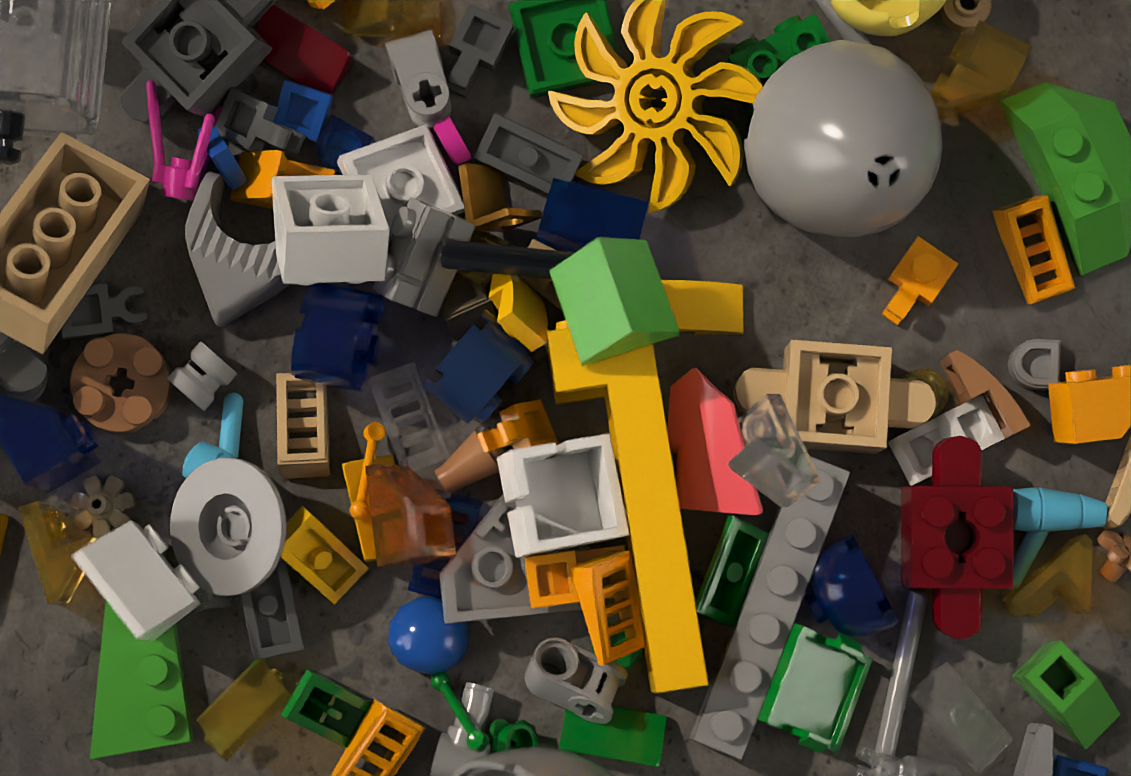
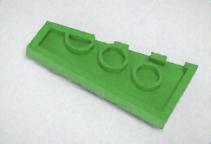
(138, 691)

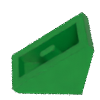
(326, 708)

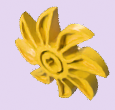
(633, 93)

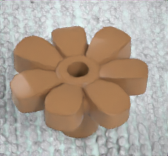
(1118, 553)

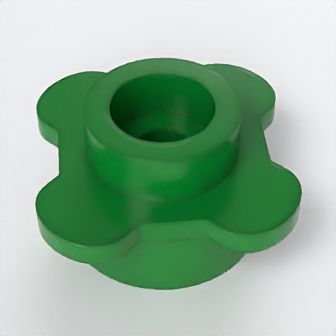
(518, 734)

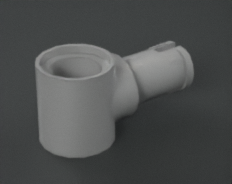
(452, 747)

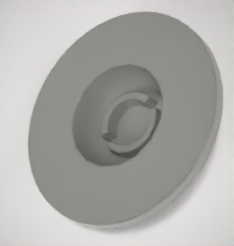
(228, 526)

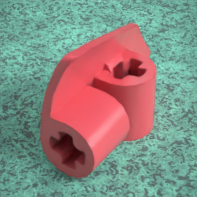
(706, 437)

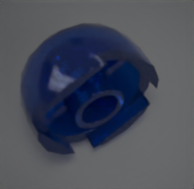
(849, 592)

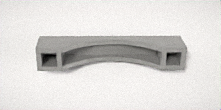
(768, 615)

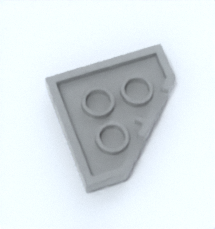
(487, 577)

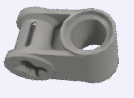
(420, 74)
(578, 681)

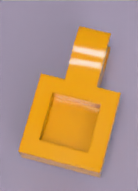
(919, 276)
(522, 427)

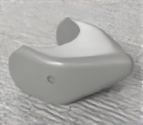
(230, 273)

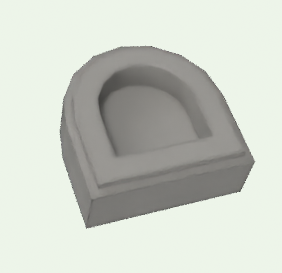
(1036, 363)

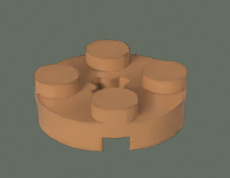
(103, 360)

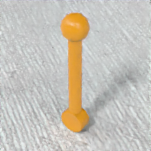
(373, 434)

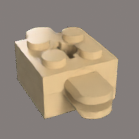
(839, 395)

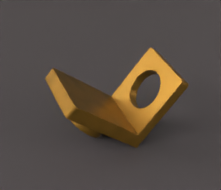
(486, 201)

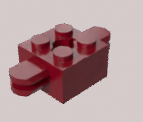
(957, 537)

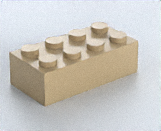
(61, 236)

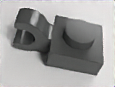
(479, 43)
(251, 123)

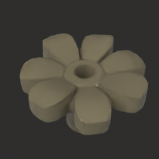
(112, 508)

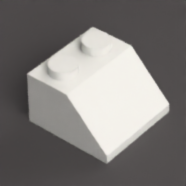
(329, 229)
(139, 579)

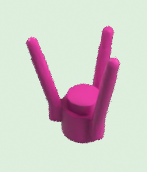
(183, 175)

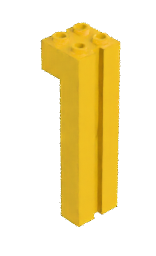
(649, 500)

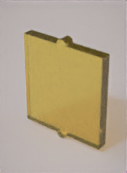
(243, 708)

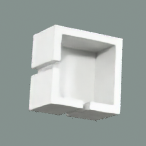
(565, 498)

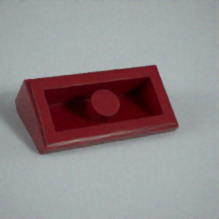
(303, 52)

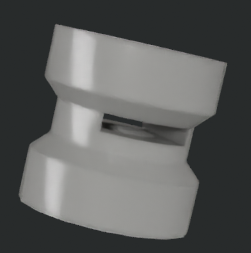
(198, 387)

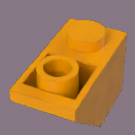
(1090, 406)

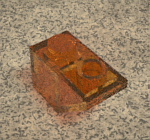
(407, 518)

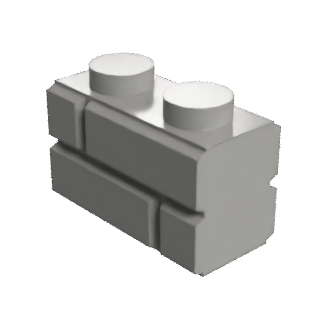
(414, 256)

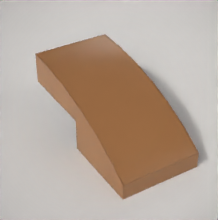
(972, 380)

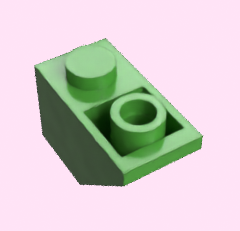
(1068, 692)

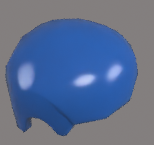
(423, 640)

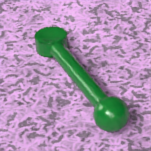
(476, 739)

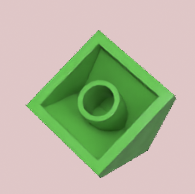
(613, 299)

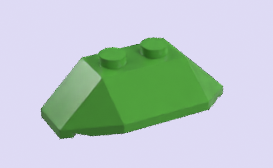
(1082, 164)

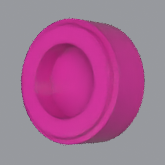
(452, 141)

